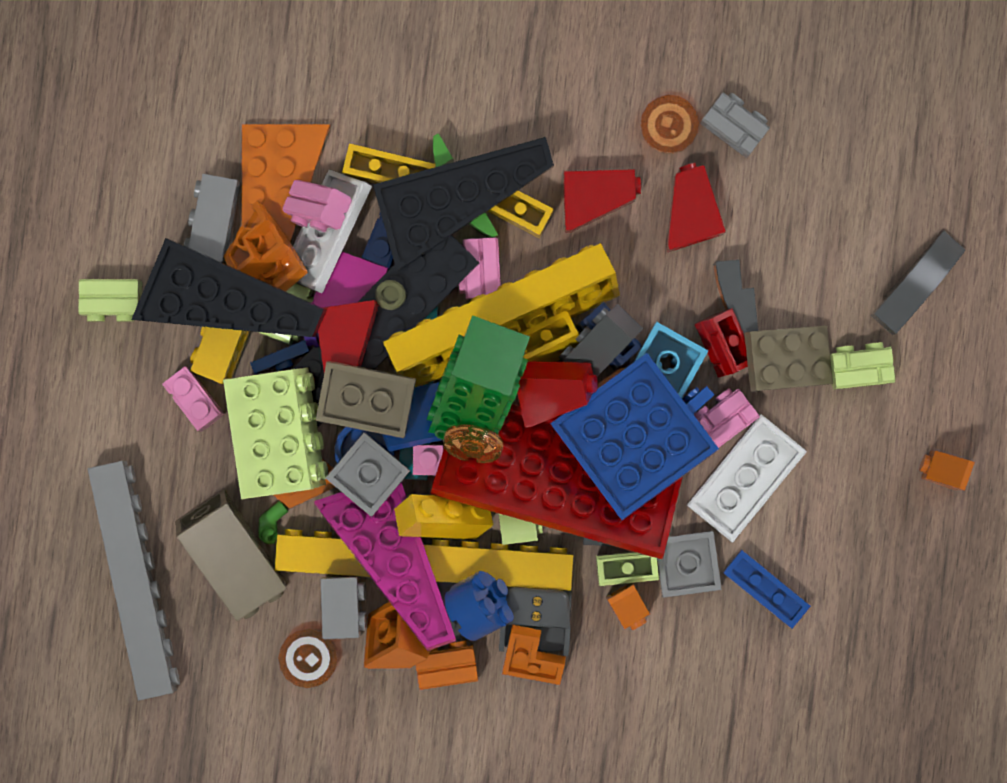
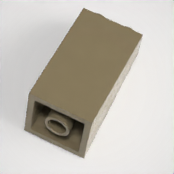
(230, 556)

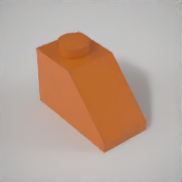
(946, 470)
(628, 606)

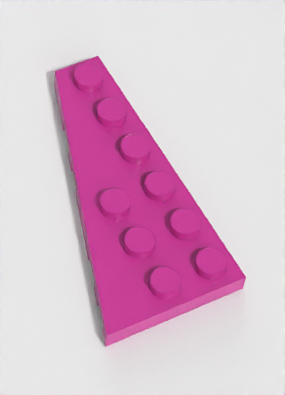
(393, 562)

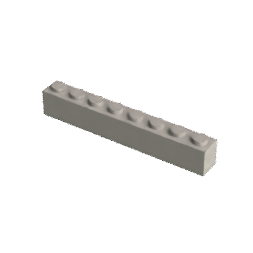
(132, 580)

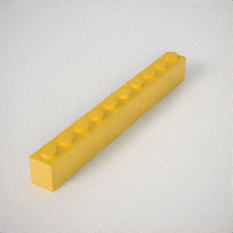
(449, 563)

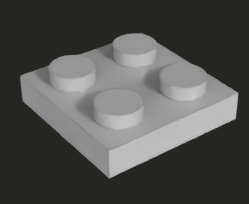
(368, 474)
(689, 565)

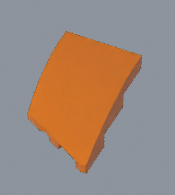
(265, 251)

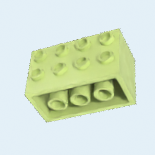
(275, 433)

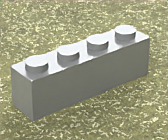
(213, 215)

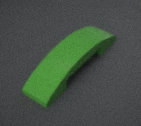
(442, 156)

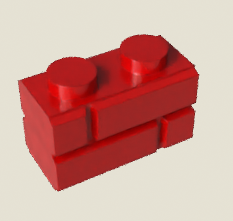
(724, 341)

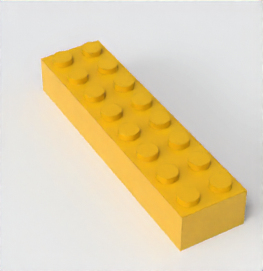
(567, 285)

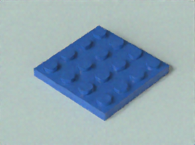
(635, 437)

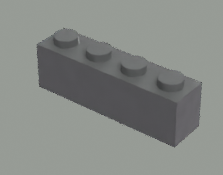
(605, 341)

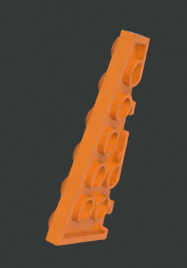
(272, 161)

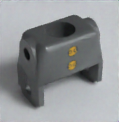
(541, 610)

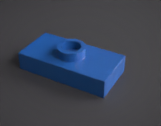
(281, 359)

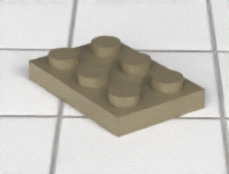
(788, 358)
(365, 399)

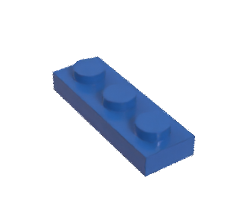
(766, 589)

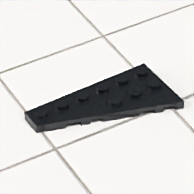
(440, 201)
(207, 293)

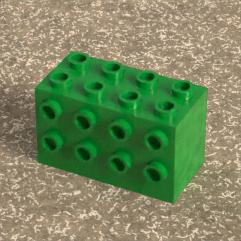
(479, 378)

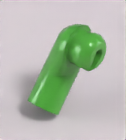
(268, 522)

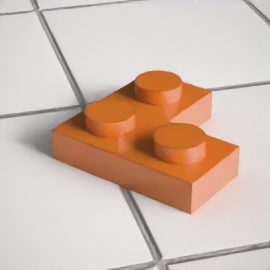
(526, 662)

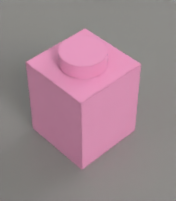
(426, 459)

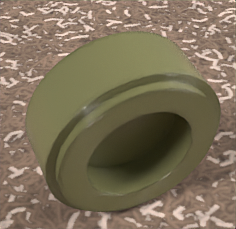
(390, 295)

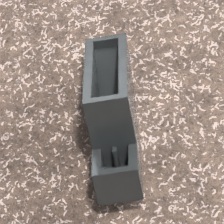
(918, 283)

